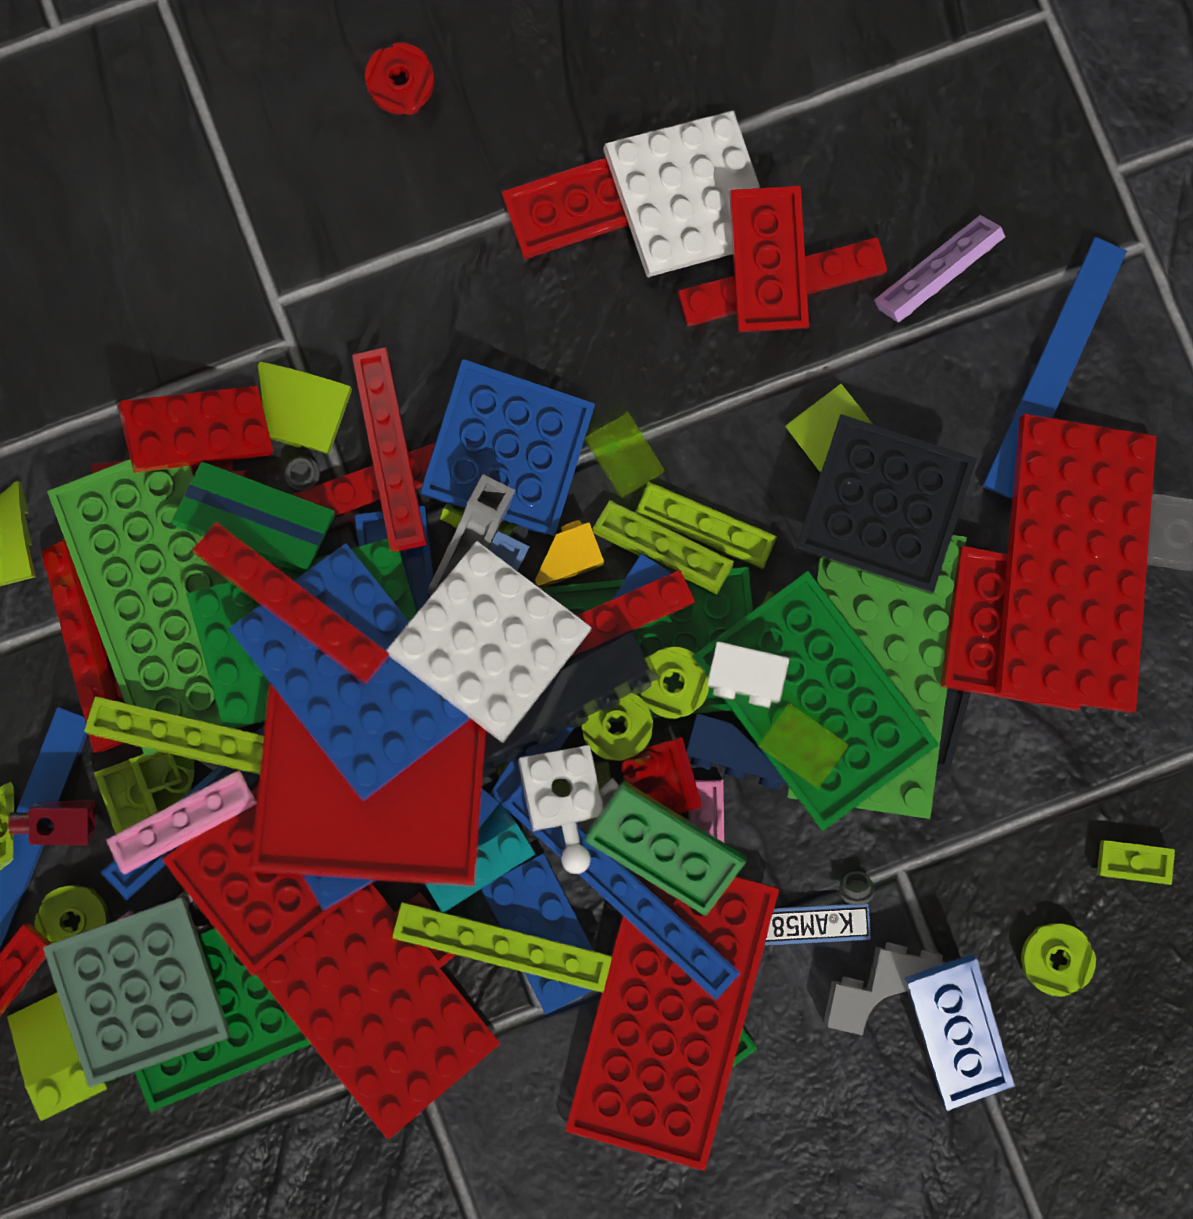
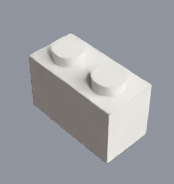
(747, 674)

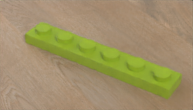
(175, 735)
(502, 946)

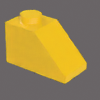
(570, 555)

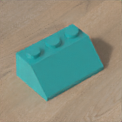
(499, 850)

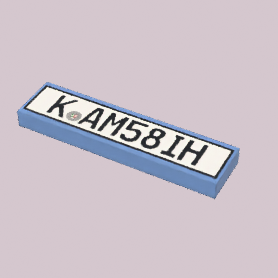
(819, 924)

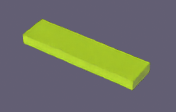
(706, 525)
(663, 546)

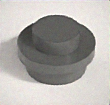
(302, 473)
(856, 888)

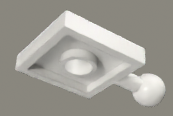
(550, 811)

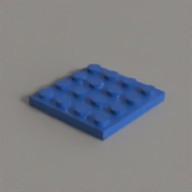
(513, 435)

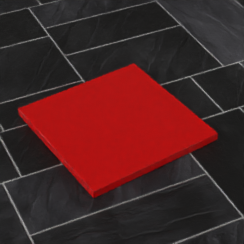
(407, 831)

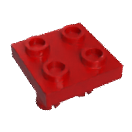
(664, 775)

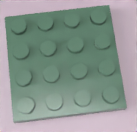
(136, 992)

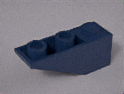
(724, 745)

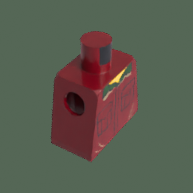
(71, 819)

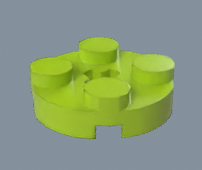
(683, 700)
(625, 745)
(75, 898)
(1067, 978)

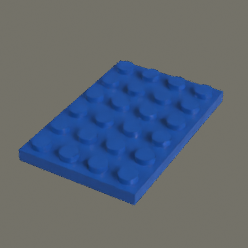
(362, 728)

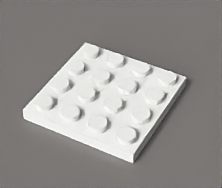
(679, 189)
(489, 641)

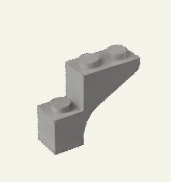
(479, 524)
(851, 1003)

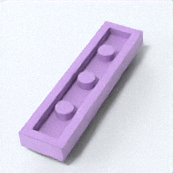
(939, 268)

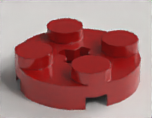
(391, 61)

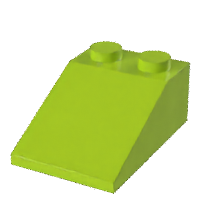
(50, 1058)

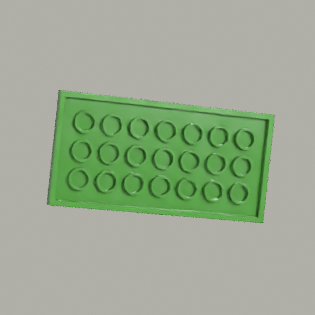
(137, 584)
(908, 640)

